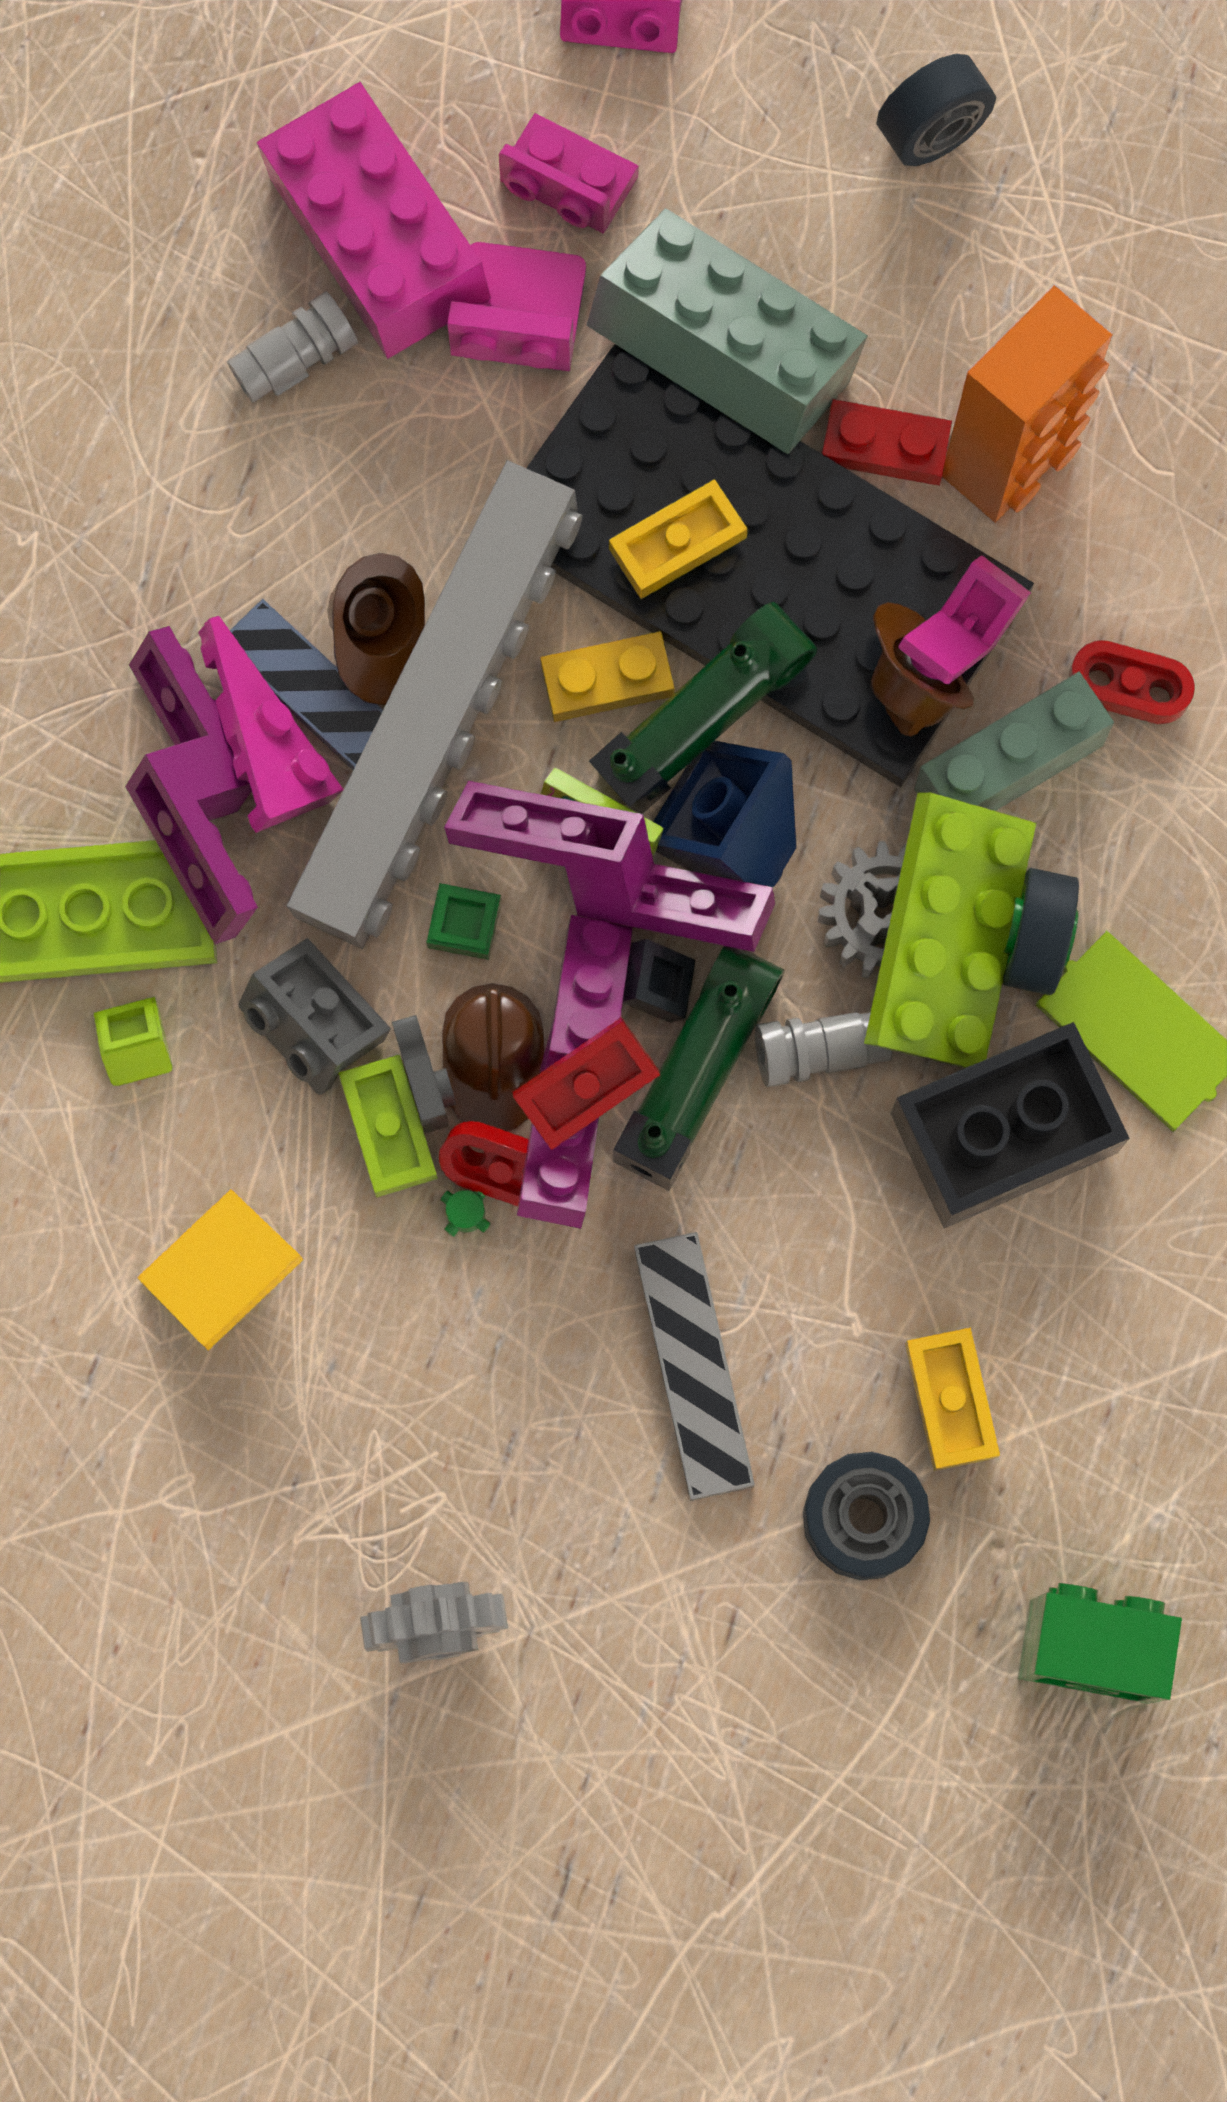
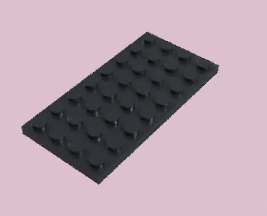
(813, 545)

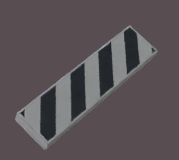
(694, 1366)

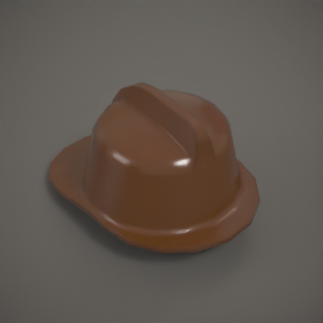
(375, 624)
(906, 693)
(490, 1051)

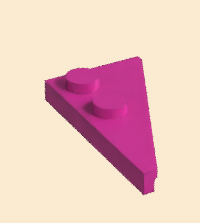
(265, 740)

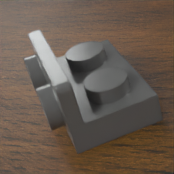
(311, 1015)

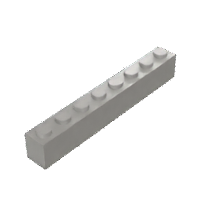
(435, 705)

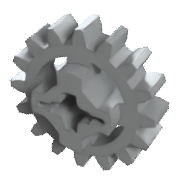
(865, 895)
(434, 1622)

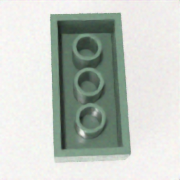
(725, 330)

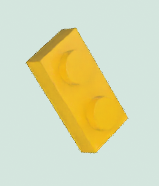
(677, 539)
(607, 676)
(952, 1399)

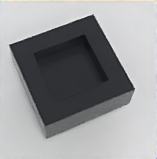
(658, 980)

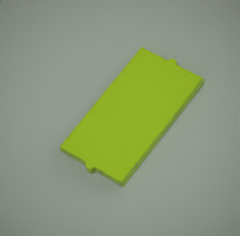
(1139, 1030)

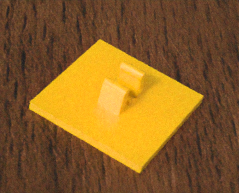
(220, 1269)

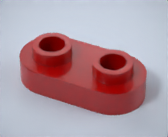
(1132, 676)
(494, 1172)

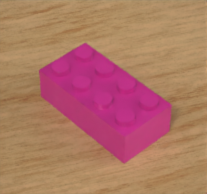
(373, 219)

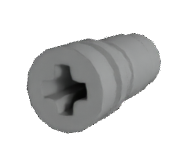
(285, 353)
(814, 1047)

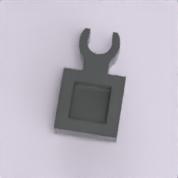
(429, 1087)

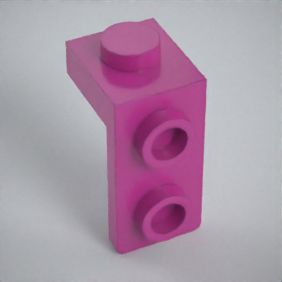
(966, 624)

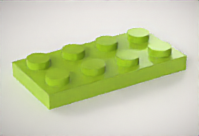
(95, 913)
(949, 931)

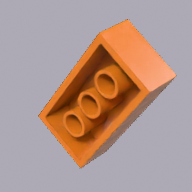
(1026, 405)

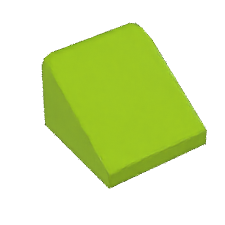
(132, 1041)

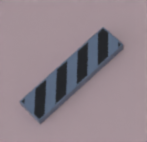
(307, 682)

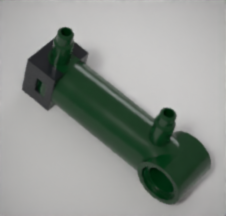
(759, 659)
(697, 1066)

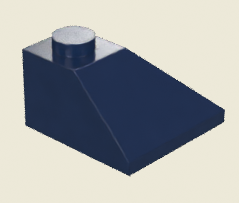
(732, 815)

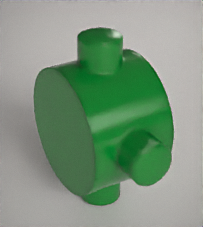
(465, 1212)

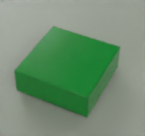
(464, 921)

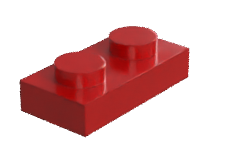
(887, 442)
(586, 1083)

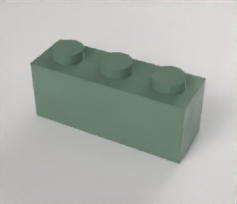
(1021, 748)

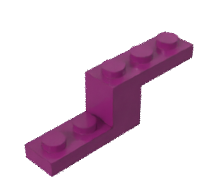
(190, 786)
(610, 865)
(586, 1002)

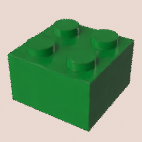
(1100, 1646)

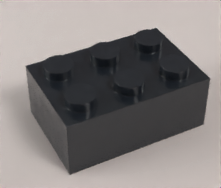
(1009, 1125)

